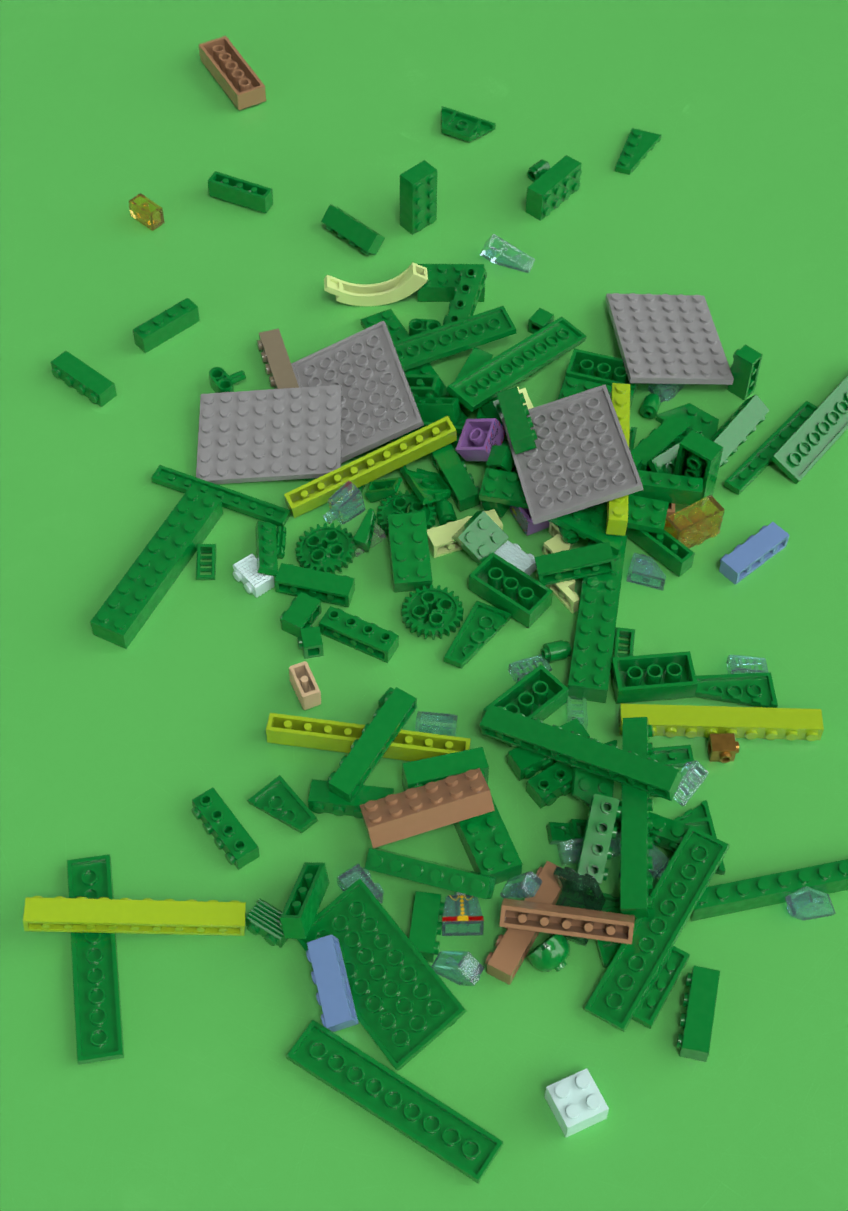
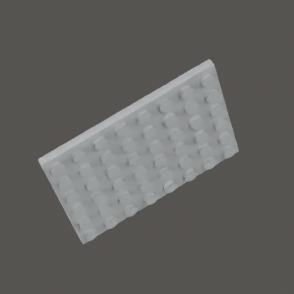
(668, 339)
(373, 384)
(269, 434)
(577, 456)

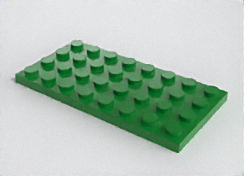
(390, 981)

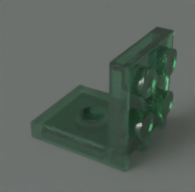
(578, 892)

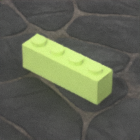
(441, 539)

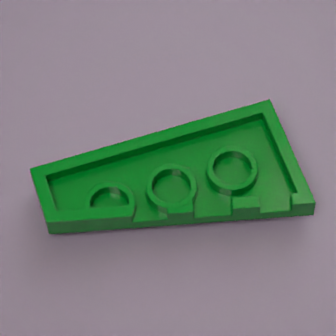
(475, 632)
(744, 688)

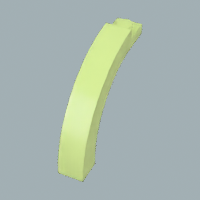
(379, 293)

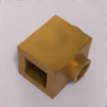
(722, 747)

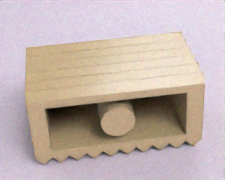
(305, 685)

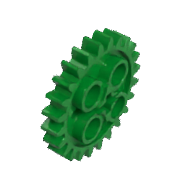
(399, 504)
(326, 548)
(417, 610)

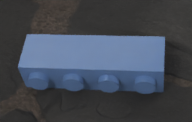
(753, 552)
(332, 983)

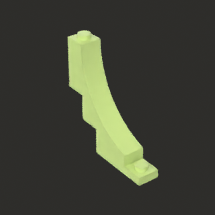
(563, 590)

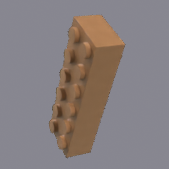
(232, 73)
(427, 807)

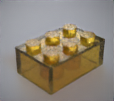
(696, 522)

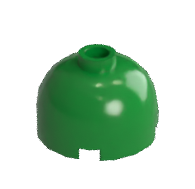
(550, 954)

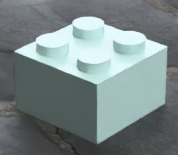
(576, 1102)

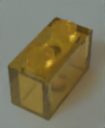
(146, 211)

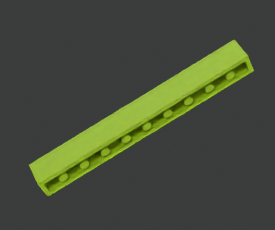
(372, 465)
(618, 508)
(742, 721)
(340, 736)
(134, 916)

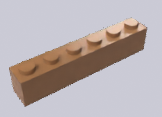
(567, 921)
(516, 943)

